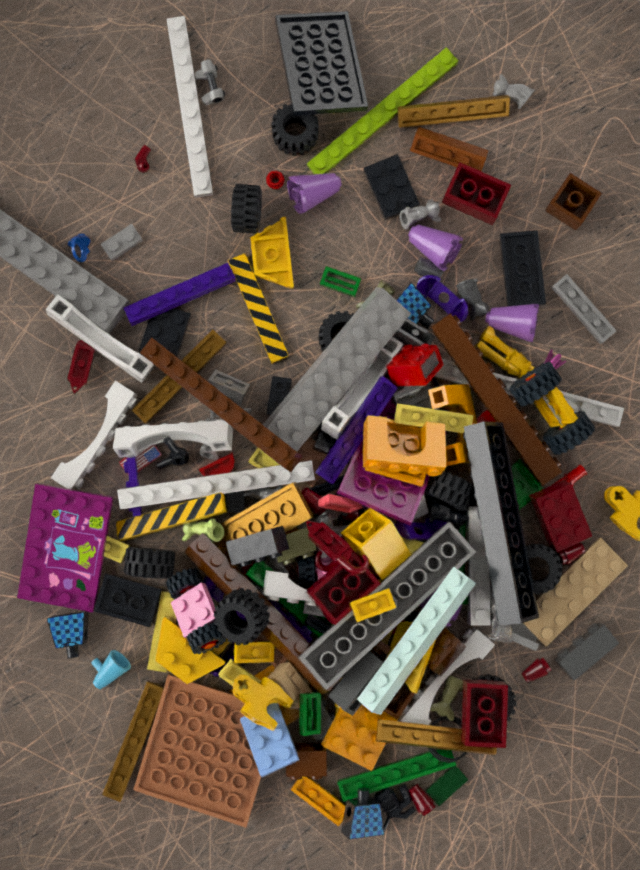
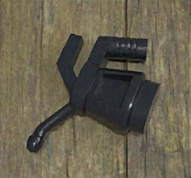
(391, 805)

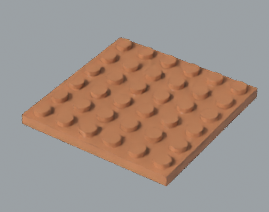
(200, 753)

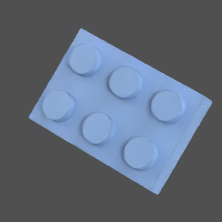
(270, 748)

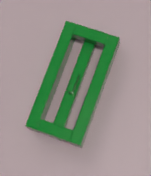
(341, 274)
(306, 714)

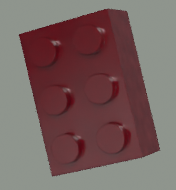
(476, 193)
(560, 515)
(339, 588)
(484, 713)

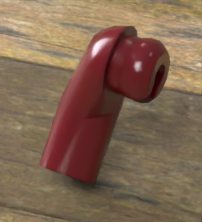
(140, 159)

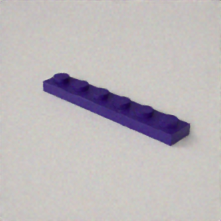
(179, 294)
(353, 433)

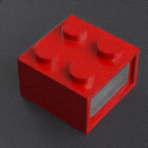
(415, 365)

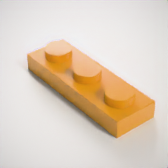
(320, 799)

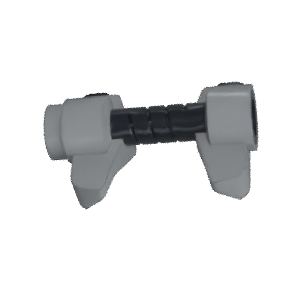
(209, 72)

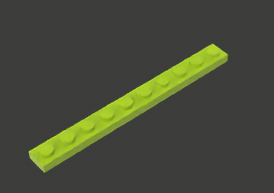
(382, 112)

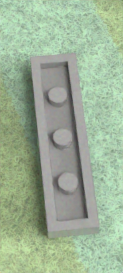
(583, 309)

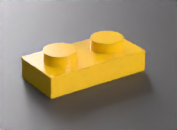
(373, 605)
(254, 652)

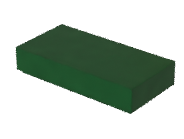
(446, 785)

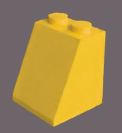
(379, 541)

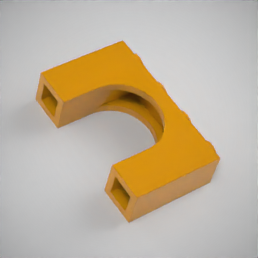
(459, 400)
(380, 455)

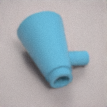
(112, 668)

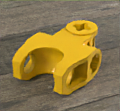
(626, 509)
(258, 697)

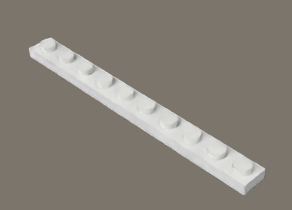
(189, 107)
(594, 409)
(214, 484)

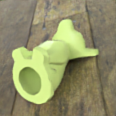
(211, 529)

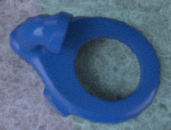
(83, 242)

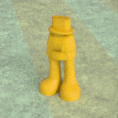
(514, 363)

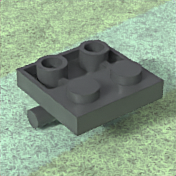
(413, 396)

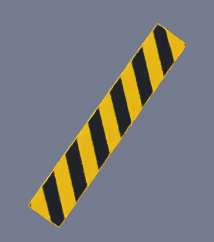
(258, 308)
(171, 516)

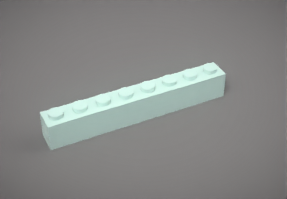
(416, 641)

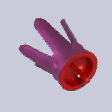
(555, 361)

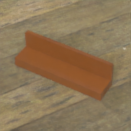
(448, 149)

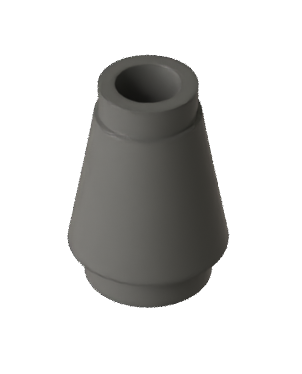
(426, 267)

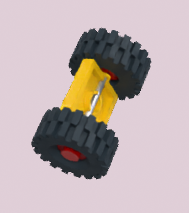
(567, 426)

